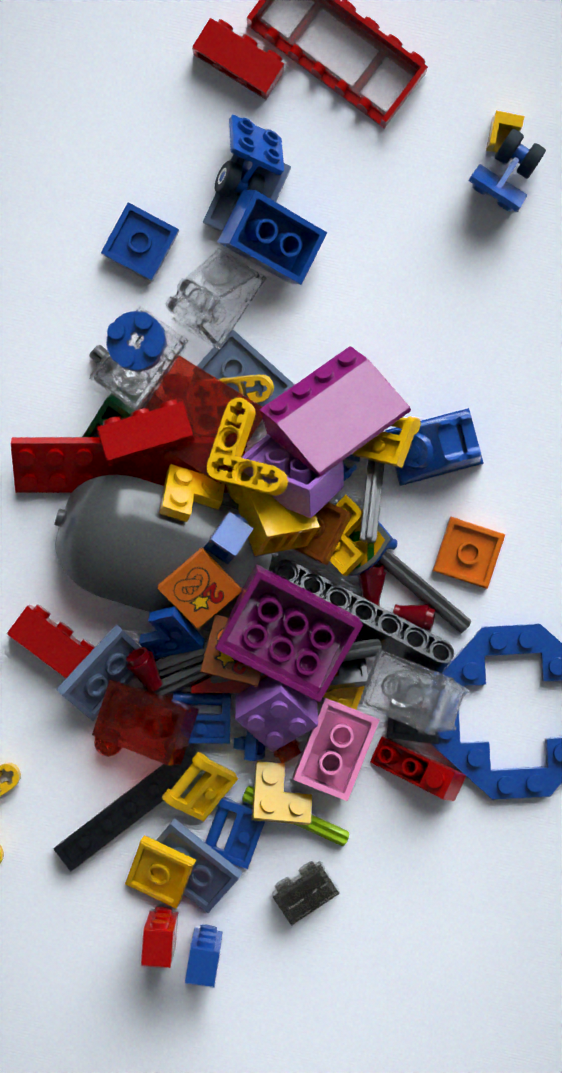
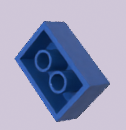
(272, 237)

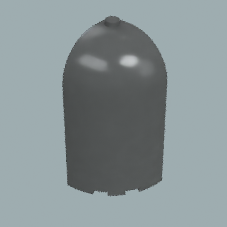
(123, 547)

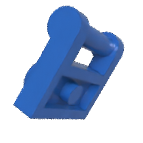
(209, 727)
(242, 837)

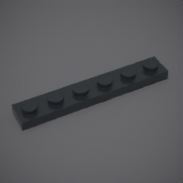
(122, 812)

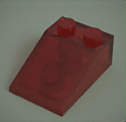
(145, 722)

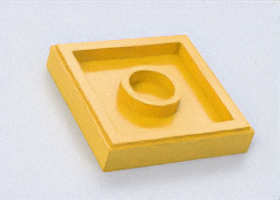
(160, 871)

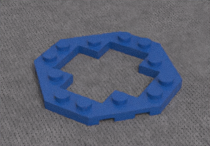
(474, 757)

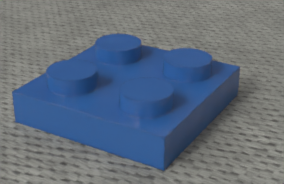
(140, 241)

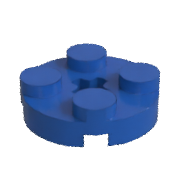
(120, 334)

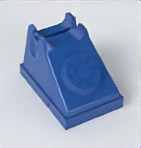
(440, 447)

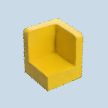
(500, 127)

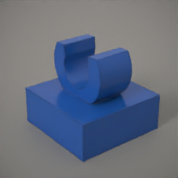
(253, 747)

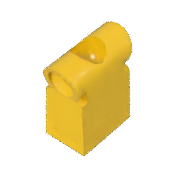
(273, 524)

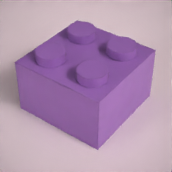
(275, 713)

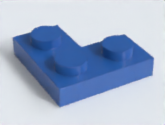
(171, 635)

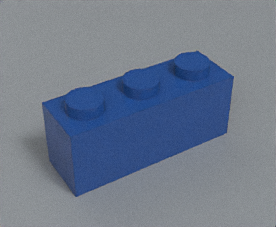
(204, 956)

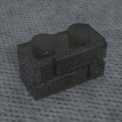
(305, 891)

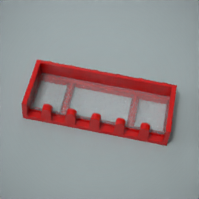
(342, 52)

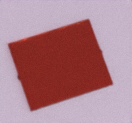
(205, 406)

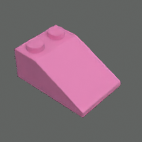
(335, 749)

